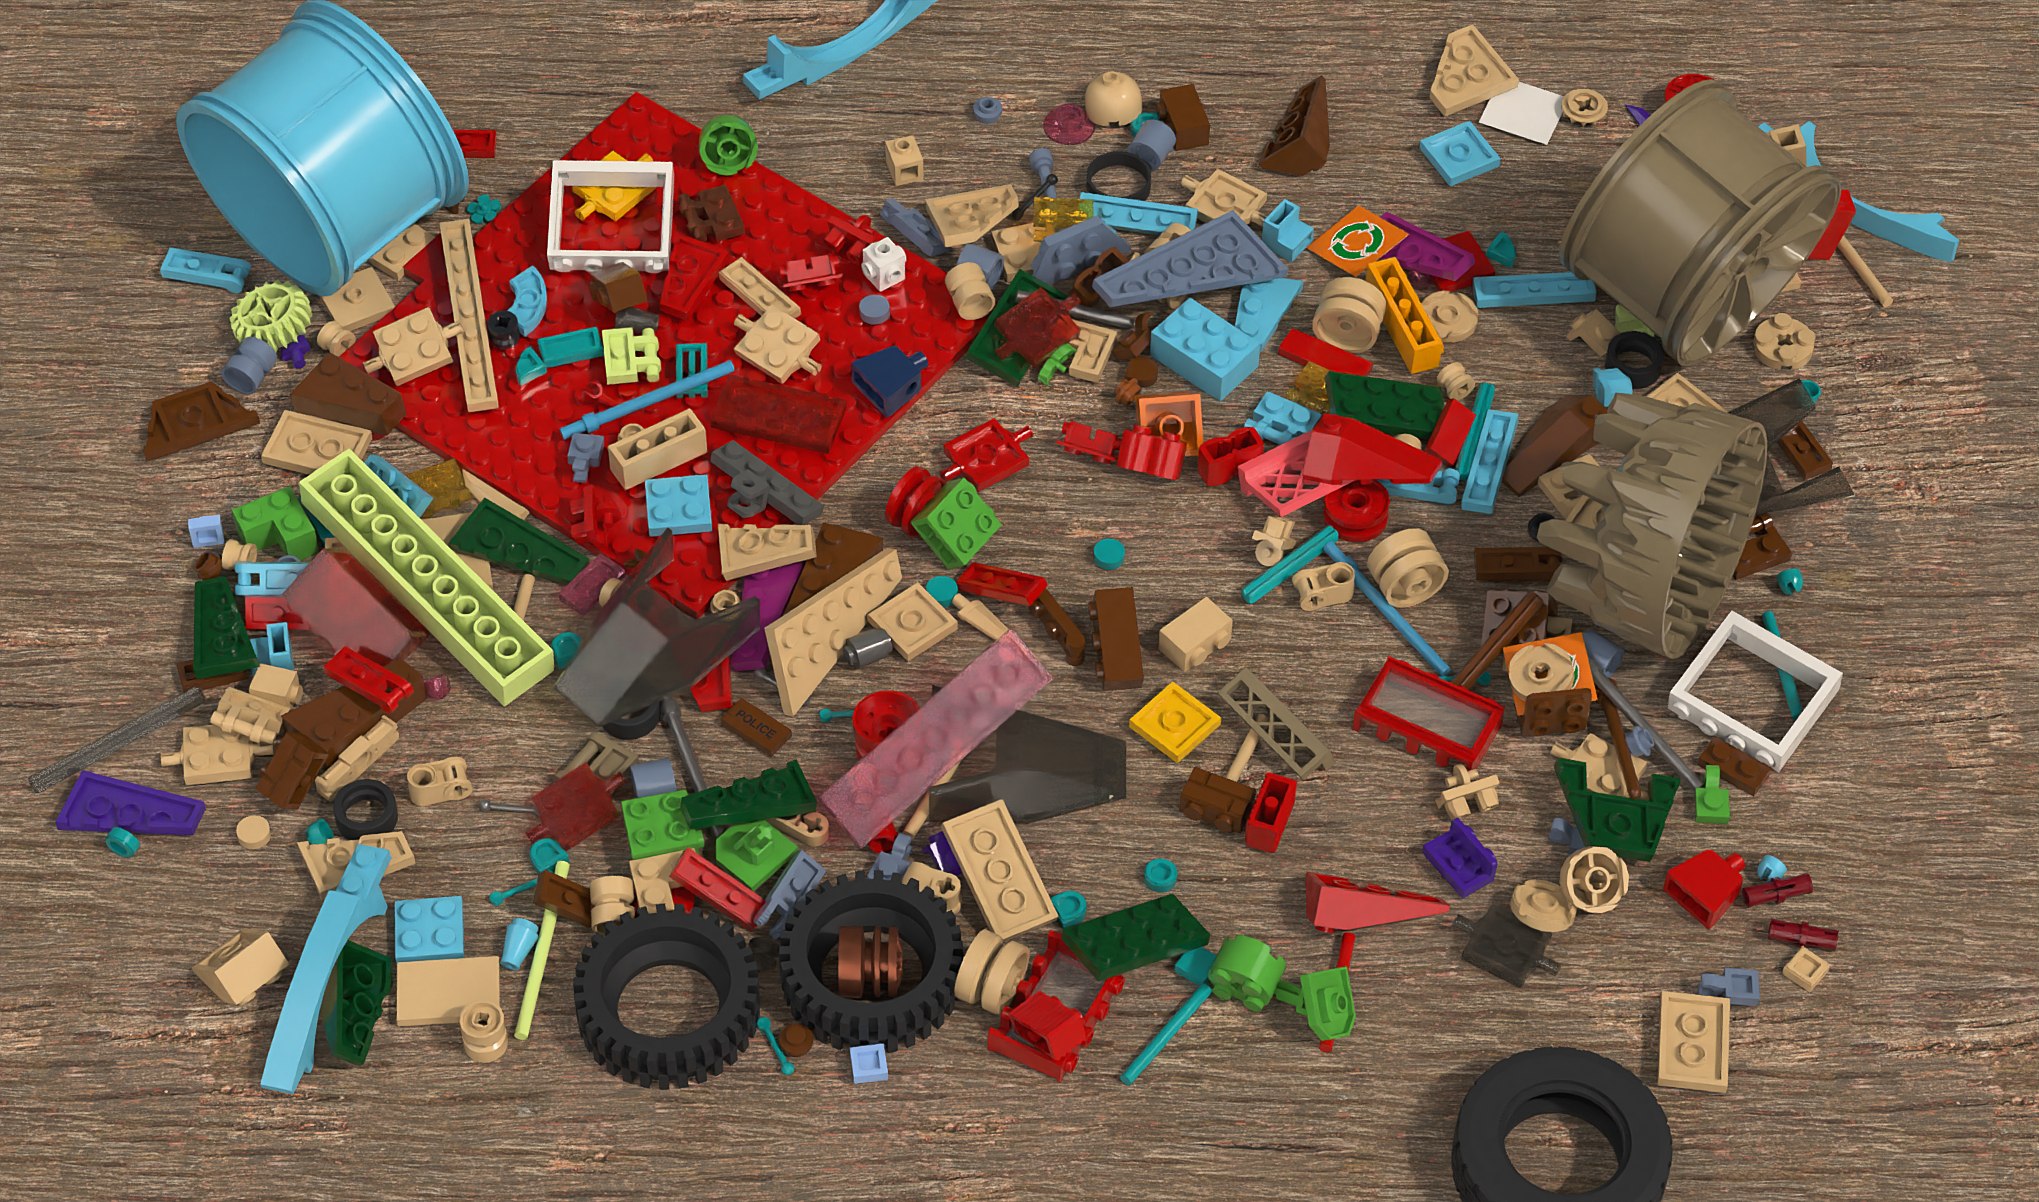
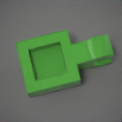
(1711, 802)

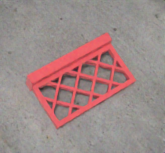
(1277, 467)

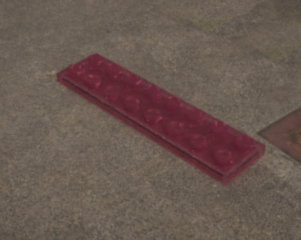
(934, 738)

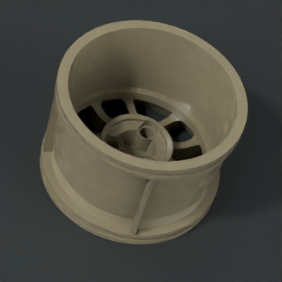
(1698, 222)

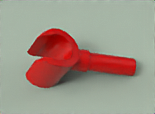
(598, 395)

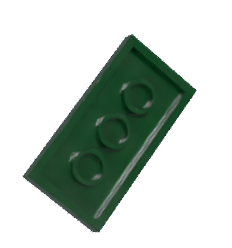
(983, 348)
(1385, 403)
(1135, 937)

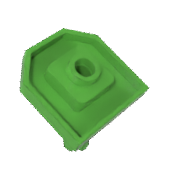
(753, 852)
(1324, 1000)

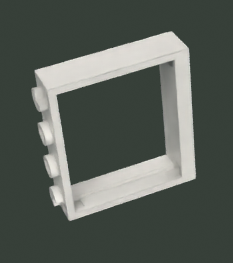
(609, 174)
(1775, 651)

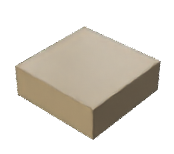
(1806, 969)

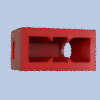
(1706, 885)

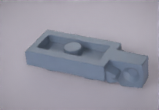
(914, 226)

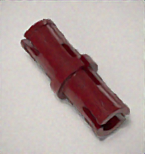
(1798, 886)
(1803, 934)

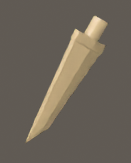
(480, 490)
(980, 617)

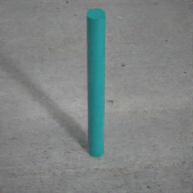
(1786, 679)
(1165, 1034)

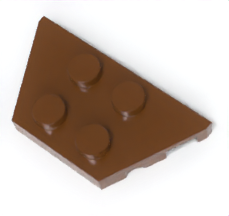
(193, 419)

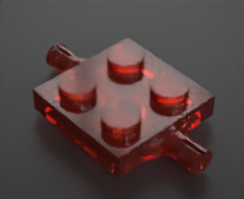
(1037, 327)
(575, 807)

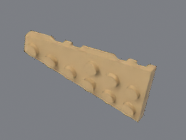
(813, 634)

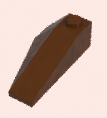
(1303, 135)
(1556, 438)

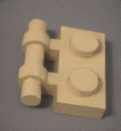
(249, 716)

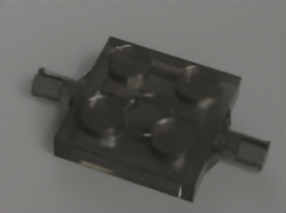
(1506, 946)

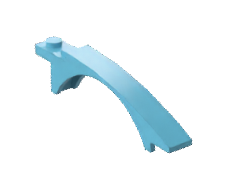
(792, 64)
(1911, 231)
(341, 913)

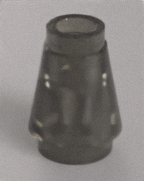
(637, 319)

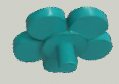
(484, 210)

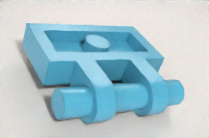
(1284, 416)

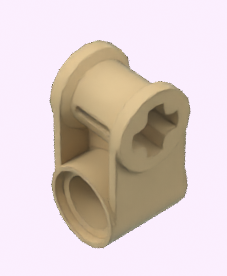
(1325, 585)
(438, 782)
(938, 882)

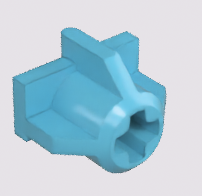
(1609, 382)

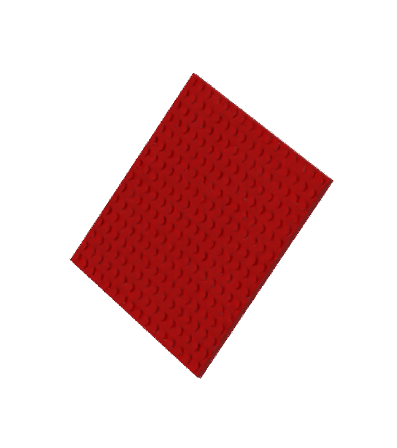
(520, 442)

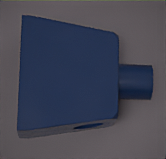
(889, 377)

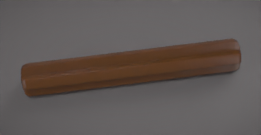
(1497, 640)

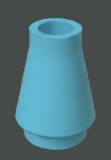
(518, 942)

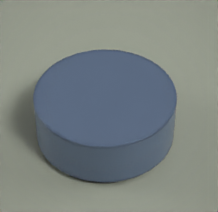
(874, 309)

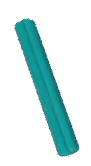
(1481, 405)
(1288, 565)

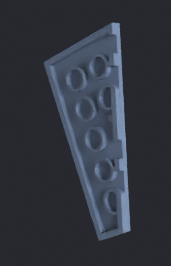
(1202, 260)

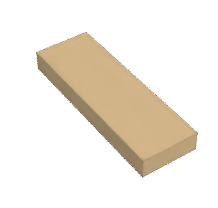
(756, 289)

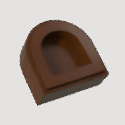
(1142, 369)

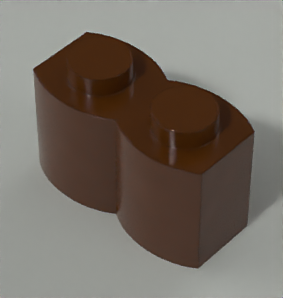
(1082, 286)

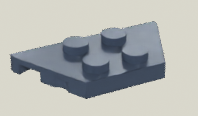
(1075, 249)

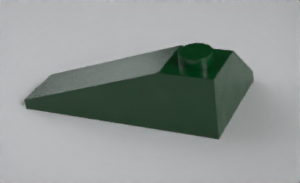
(354, 1001)

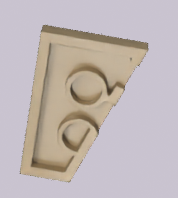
(761, 549)
(329, 860)

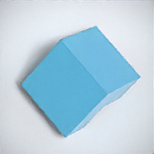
(1285, 232)
(274, 649)

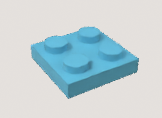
(1459, 153)
(678, 504)
(429, 929)

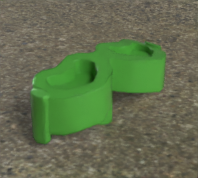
(1054, 363)

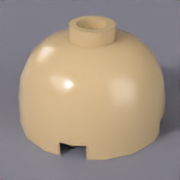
(1113, 99)
(1594, 879)

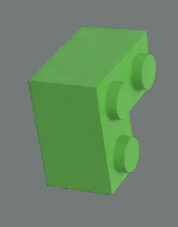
(277, 520)

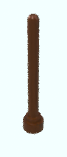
(1620, 743)

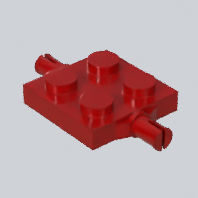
(986, 454)

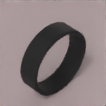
(1121, 159)

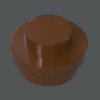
(208, 565)
(796, 1040)

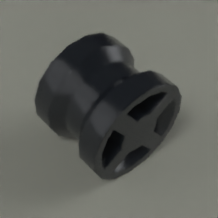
(503, 329)

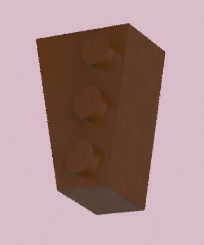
(348, 395)
(1116, 639)

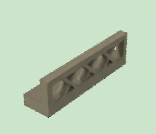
(1285, 720)

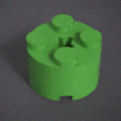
(1246, 972)

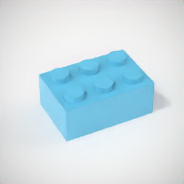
(1205, 349)

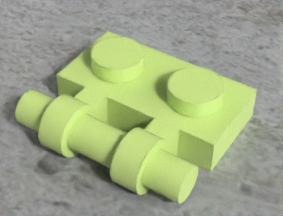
(621, 359)

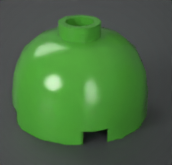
(727, 144)

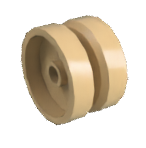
(1349, 314)
(1407, 568)
(991, 972)

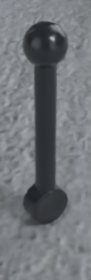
(1018, 213)

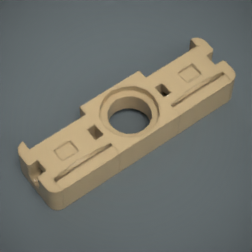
(357, 758)

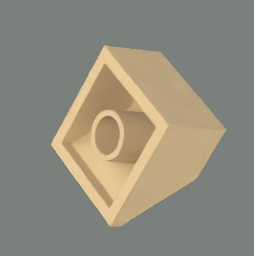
(242, 966)

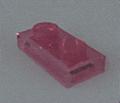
(585, 588)

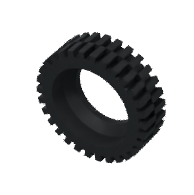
(870, 904)
(654, 942)

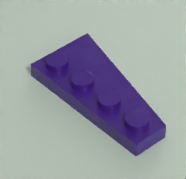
(107, 802)

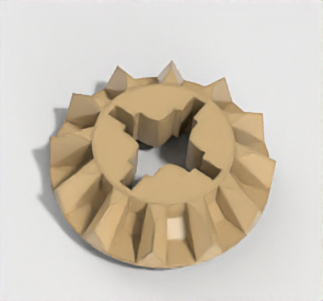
(1580, 99)

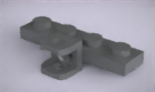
(761, 484)

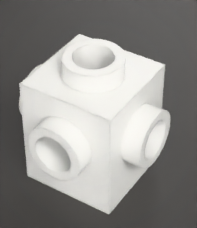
(884, 264)

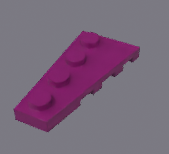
(1427, 252)
(774, 591)

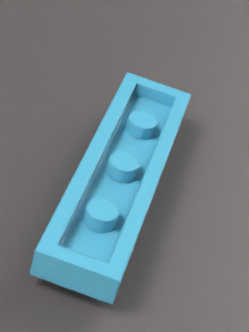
(1140, 215)
(1531, 290)
(1490, 461)

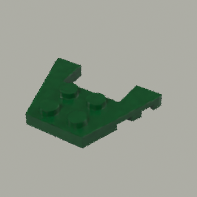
(1617, 822)

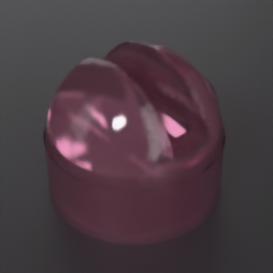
(1417, 281)
(438, 686)

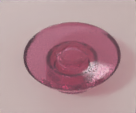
(1068, 125)

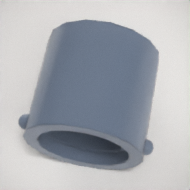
(1153, 143)
(989, 261)
(1603, 651)
(652, 778)

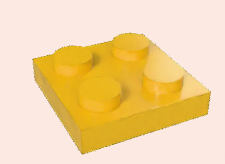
(1175, 722)

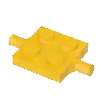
(611, 200)

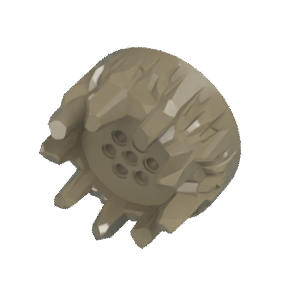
(1670, 520)

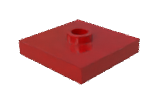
(1481, 268)

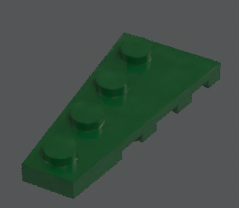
(513, 543)
(219, 631)
(763, 797)

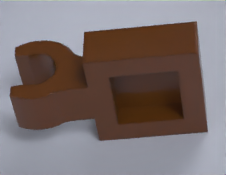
(1134, 342)

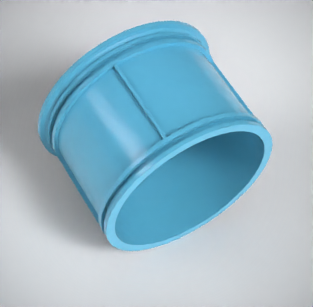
(323, 148)

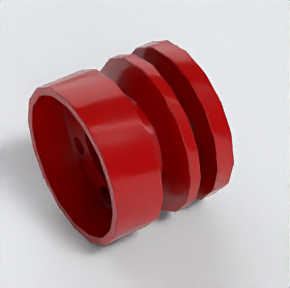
(878, 716)

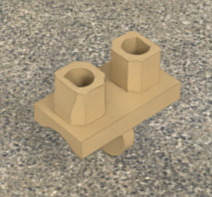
(1274, 539)
(1455, 799)

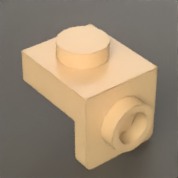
(1593, 330)

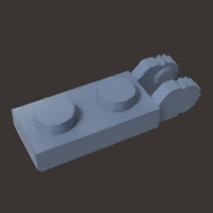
(797, 879)

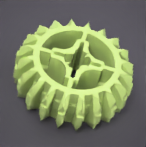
(272, 314)

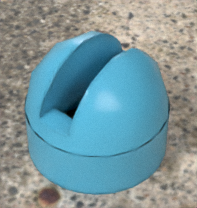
(1770, 868)

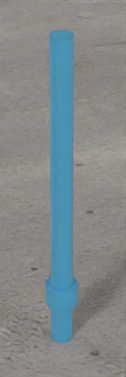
(591, 421)
(1389, 611)

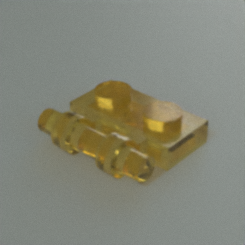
(1058, 213)
(1311, 386)
(440, 481)

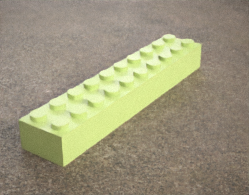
(427, 577)

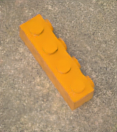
(1406, 317)

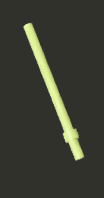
(538, 964)

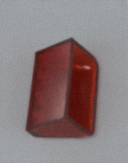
(353, 609)

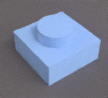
(206, 531)
(868, 1063)

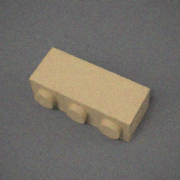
(657, 449)

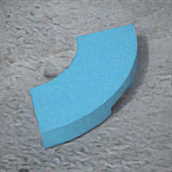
(530, 299)

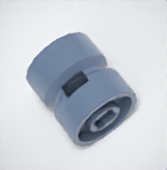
(249, 365)

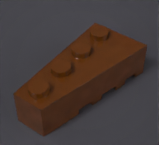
(838, 553)
(345, 715)

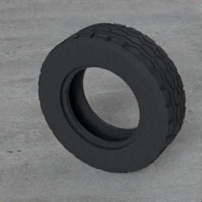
(1568, 1084)

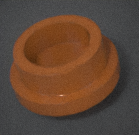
(1126, 391)

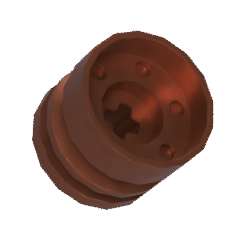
(869, 961)

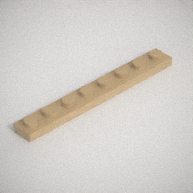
(468, 309)

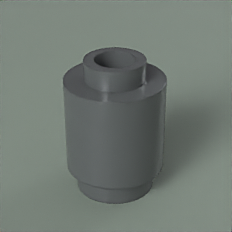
(867, 647)

